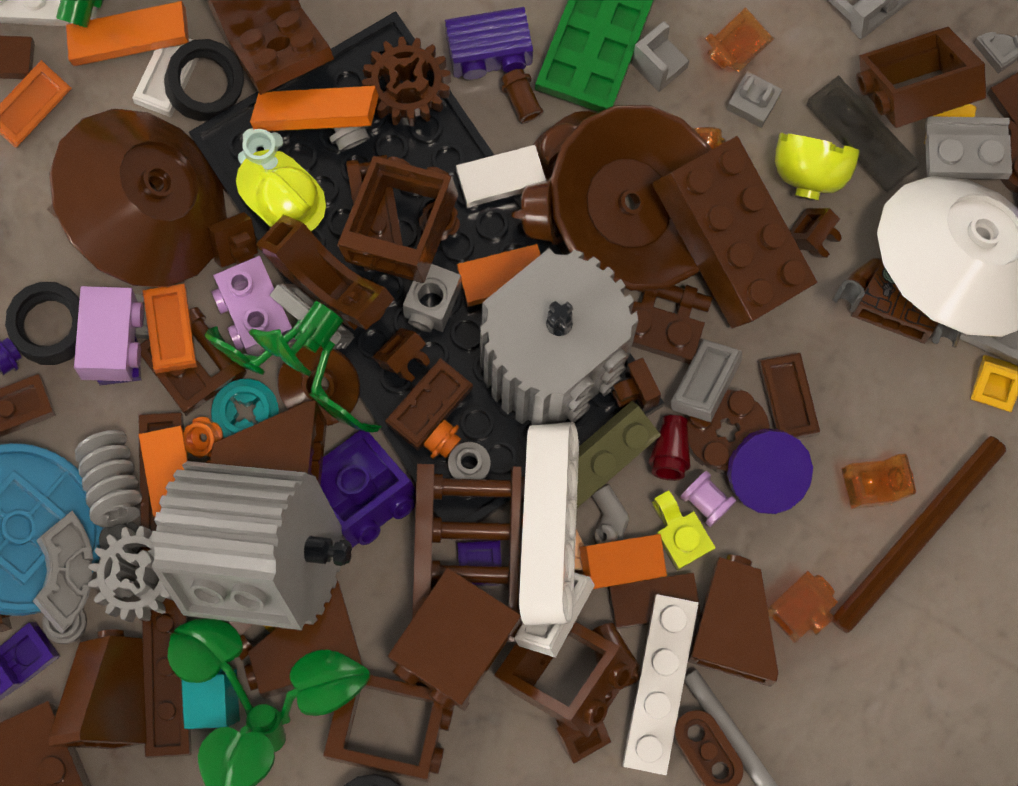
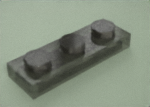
(860, 128)

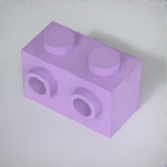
(245, 294)
(107, 333)

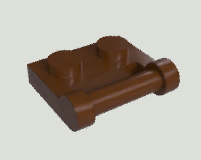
(194, 386)

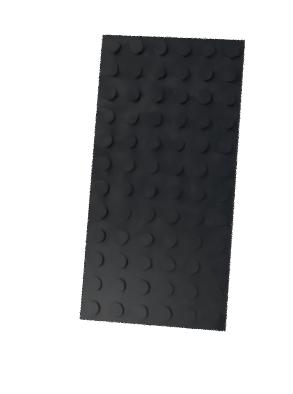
(483, 232)

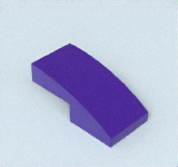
(24, 657)

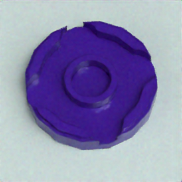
(770, 471)

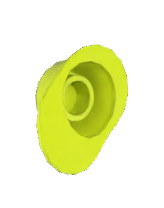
(281, 191)

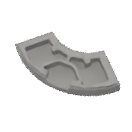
(67, 575)

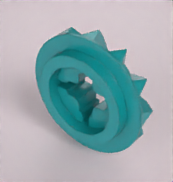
(245, 393)

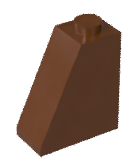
(283, 442)
(735, 624)
(283, 647)
(103, 695)

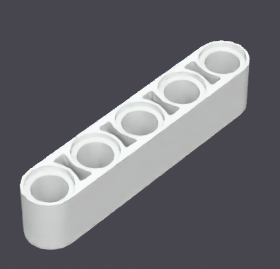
(549, 524)

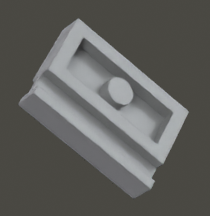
(968, 147)

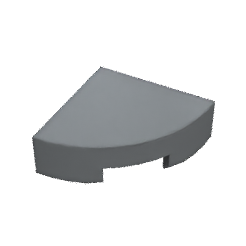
(998, 49)

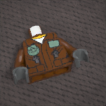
(881, 303)

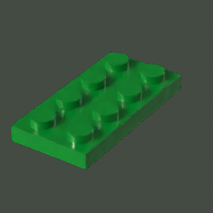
(593, 51)

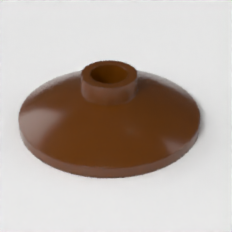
(339, 371)

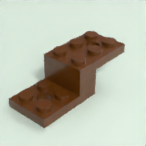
(261, 29)

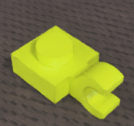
(683, 536)

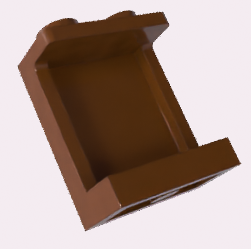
(453, 640)

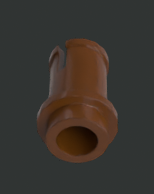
(518, 87)

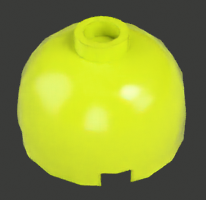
(814, 165)

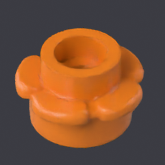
(193, 433)
(443, 440)

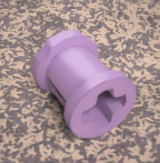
(708, 498)

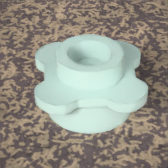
(260, 138)

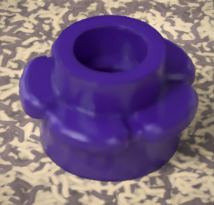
(8, 356)

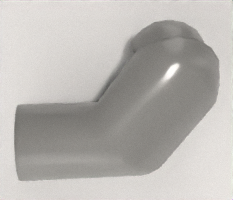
(614, 518)

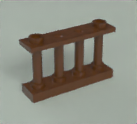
(432, 530)

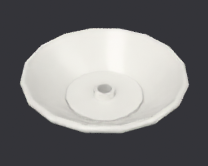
(954, 253)

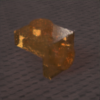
(739, 41)
(879, 482)

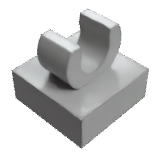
(754, 99)

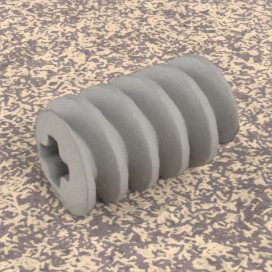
(108, 478)

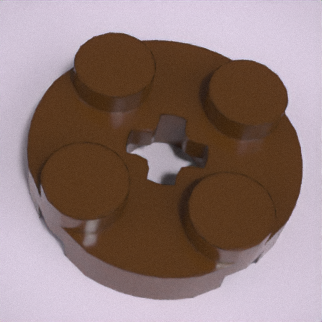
(737, 409)

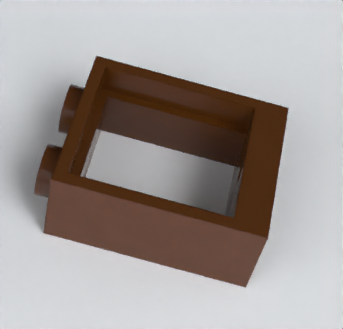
(942, 50)
(387, 256)
(590, 706)
(431, 755)

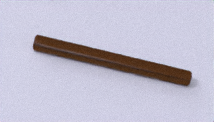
(918, 534)

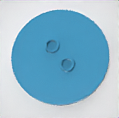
(34, 496)

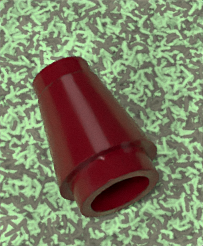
(671, 450)

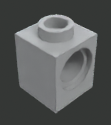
(438, 281)

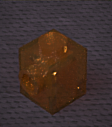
(804, 606)

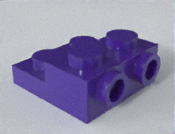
(365, 488)

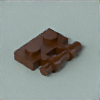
(666, 332)

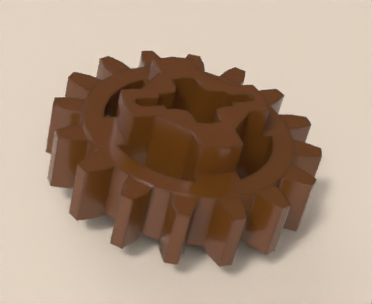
(404, 64)

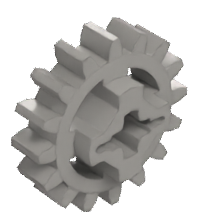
(117, 577)

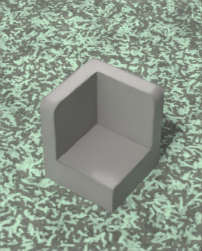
(658, 58)

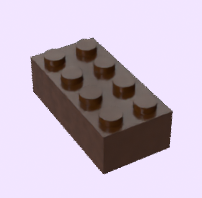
(735, 233)

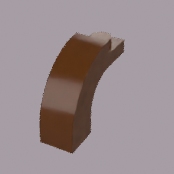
(321, 275)

